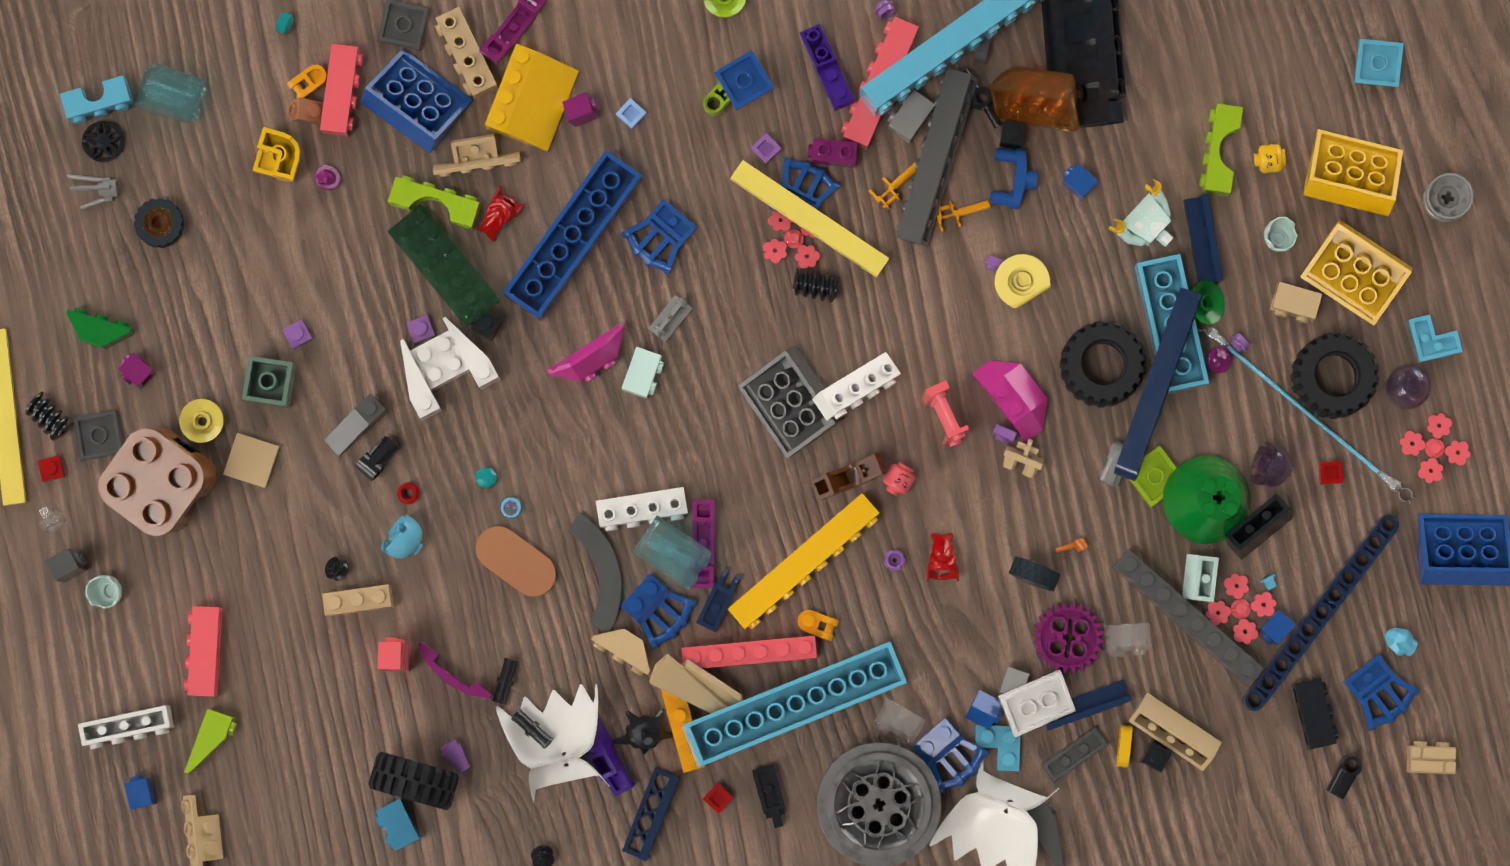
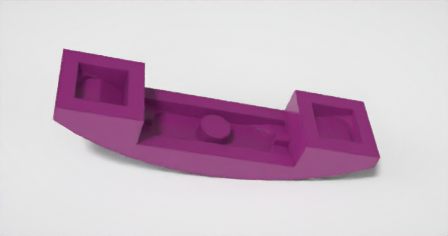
(511, 29)
(704, 534)
(431, 657)

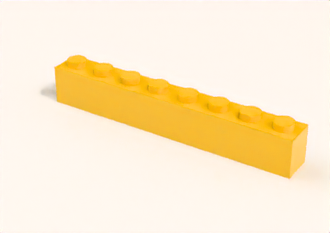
(803, 561)

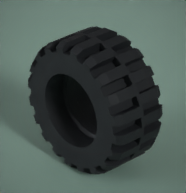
(1124, 343)
(1357, 356)
(413, 780)

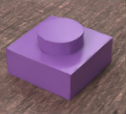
(766, 148)
(421, 329)
(297, 334)
(1003, 434)

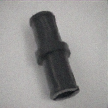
(505, 681)
(532, 729)

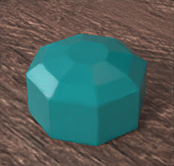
(284, 23)
(486, 477)

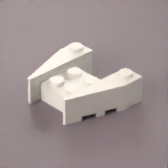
(440, 363)

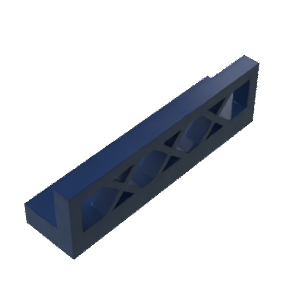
(1203, 239)
(1093, 703)
(658, 818)

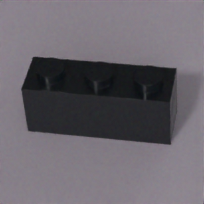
(1258, 526)
(1315, 713)

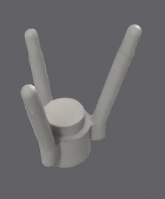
(106, 188)

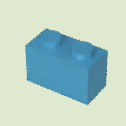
(397, 824)

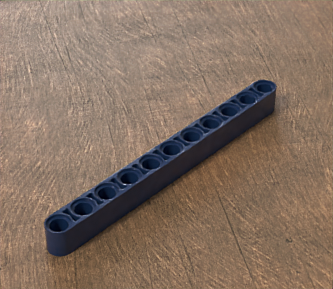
(1330, 608)

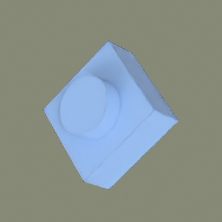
(631, 113)

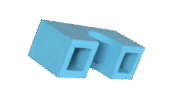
(115, 97)

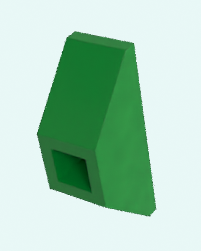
(98, 330)

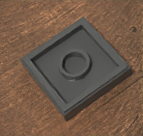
(403, 24)
(98, 435)

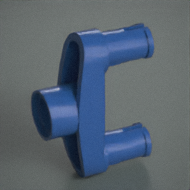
(1023, 178)

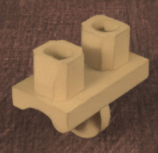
(1031, 462)

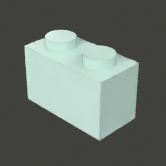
(642, 373)
(1200, 578)

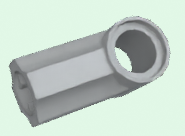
(1108, 476)

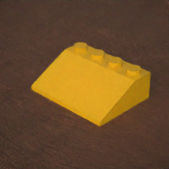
(531, 98)
(1353, 173)
(1356, 272)

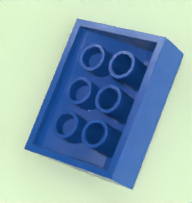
(415, 100)
(1463, 549)

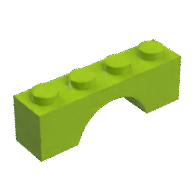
(1217, 177)
(407, 194)

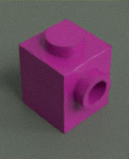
(581, 109)
(135, 370)

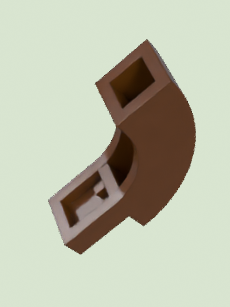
(848, 477)

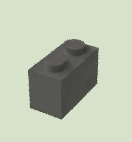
(66, 565)

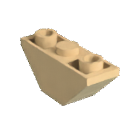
(625, 648)

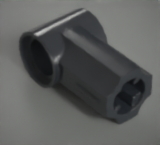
(373, 462)
(1342, 778)

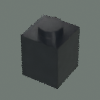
(1012, 135)
(487, 326)
(1155, 757)

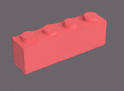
(340, 90)
(204, 651)
(393, 655)

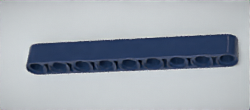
(1158, 384)

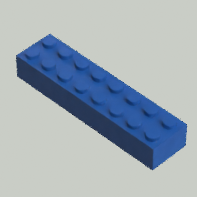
(573, 235)

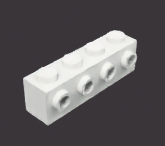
(857, 386)
(641, 508)
(126, 725)

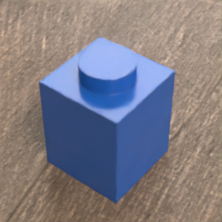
(1079, 181)
(1276, 628)
(984, 710)
(139, 792)

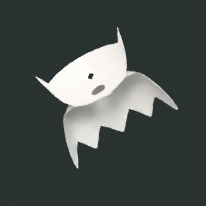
(572, 732)
(982, 824)

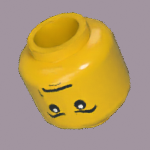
(1270, 158)

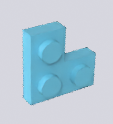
(1432, 346)
(1007, 745)

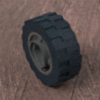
(1034, 573)

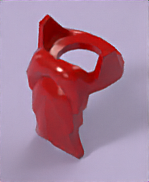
(499, 212)
(942, 558)

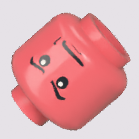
(899, 479)

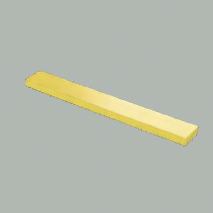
(809, 218)
(10, 452)

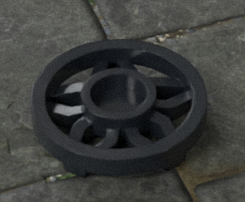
(102, 141)

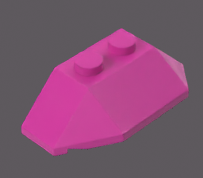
(591, 358)
(1014, 396)

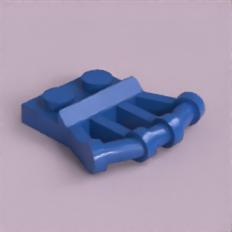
(806, 167)
(670, 225)
(647, 600)
(1369, 681)
(938, 744)

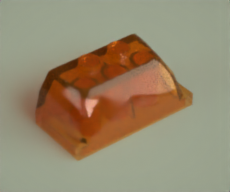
(1036, 98)

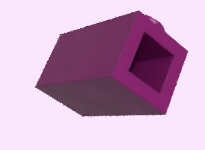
(833, 152)

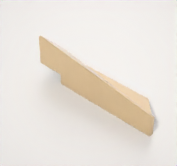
(693, 685)

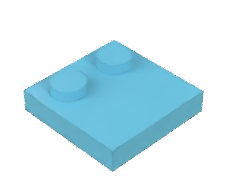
(1378, 62)

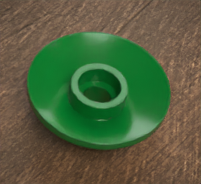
(1211, 304)

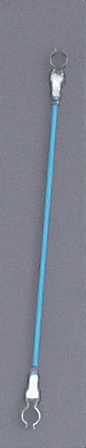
(1391, 483)

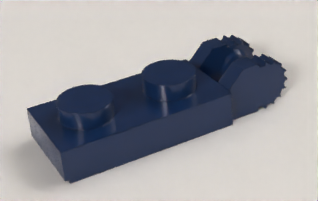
(717, 603)

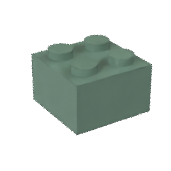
(269, 382)

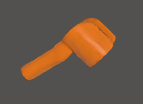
(1079, 544)

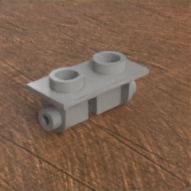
(670, 318)

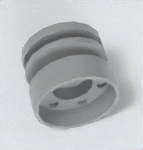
(1459, 192)

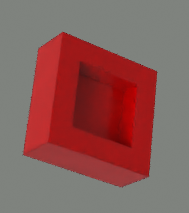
(51, 468)
(1330, 472)
(718, 798)

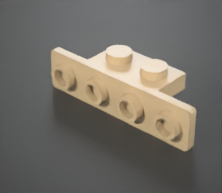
(474, 154)
(202, 834)

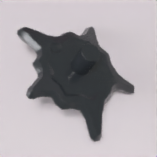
(643, 731)

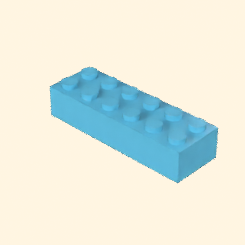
(1159, 286)

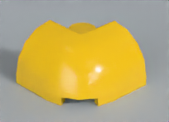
(277, 155)

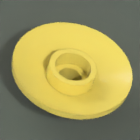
(193, 413)

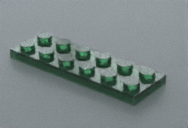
(444, 266)

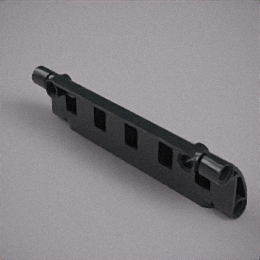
(1087, 42)

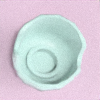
(1280, 234)
(103, 591)

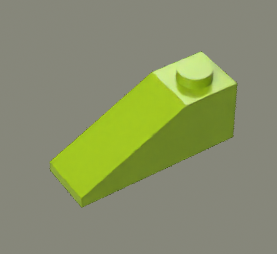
(212, 734)

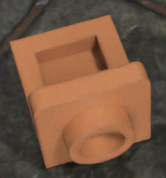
(305, 110)

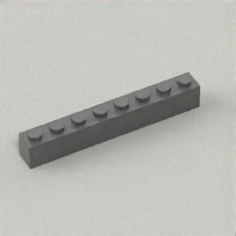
(937, 157)
(1187, 617)

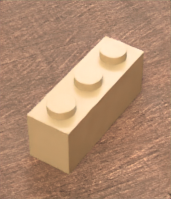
(358, 600)

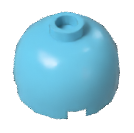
(403, 538)

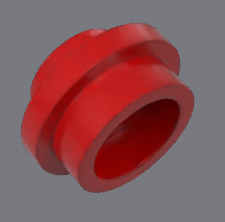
(408, 486)

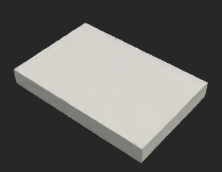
(1037, 703)

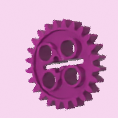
(1088, 640)

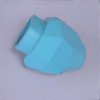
(1401, 641)

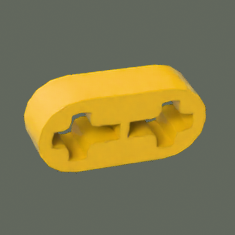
(1124, 746)

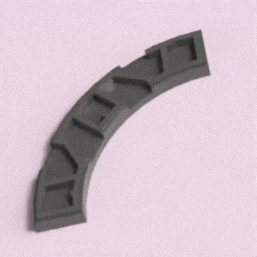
(607, 570)

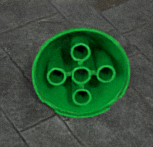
(1206, 499)

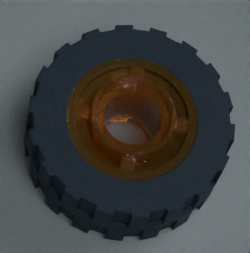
(145, 223)

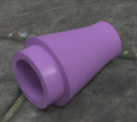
(455, 756)

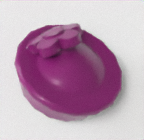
(327, 177)
(1219, 359)

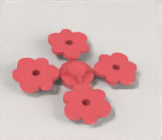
(792, 239)
(1434, 448)
(1240, 608)

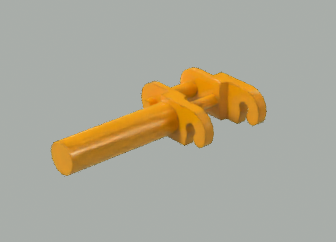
(900, 180)
(960, 211)

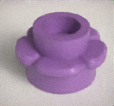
(885, 9)
(993, 263)
(1239, 343)
(890, 555)

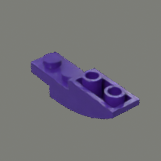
(827, 67)
(607, 762)

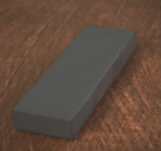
(1074, 754)

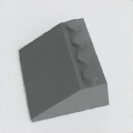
(783, 401)

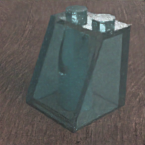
(170, 93)
(672, 553)

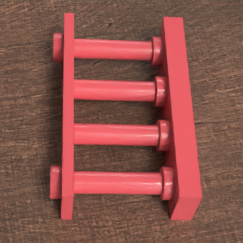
(936, 398)

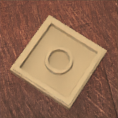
(251, 460)

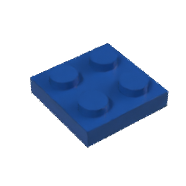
(744, 80)

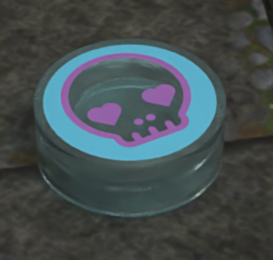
(510, 507)

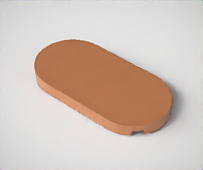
(515, 561)

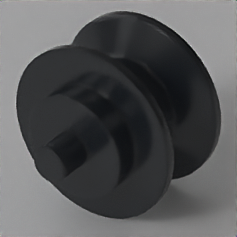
(336, 569)
(542, 856)

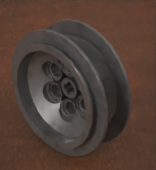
(906, 774)

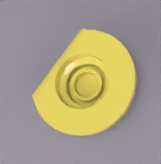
(1021, 279)

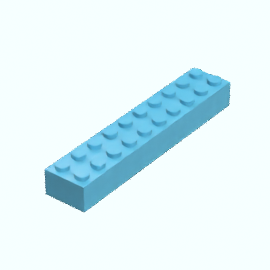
(939, 51)
(793, 704)

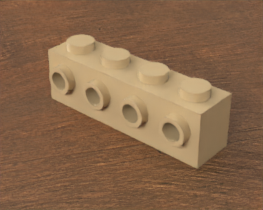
(466, 53)
(1175, 731)

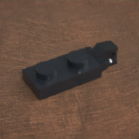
(769, 794)

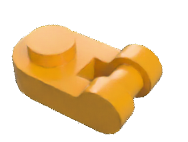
(314, 76)
(809, 622)

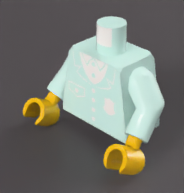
(1146, 220)

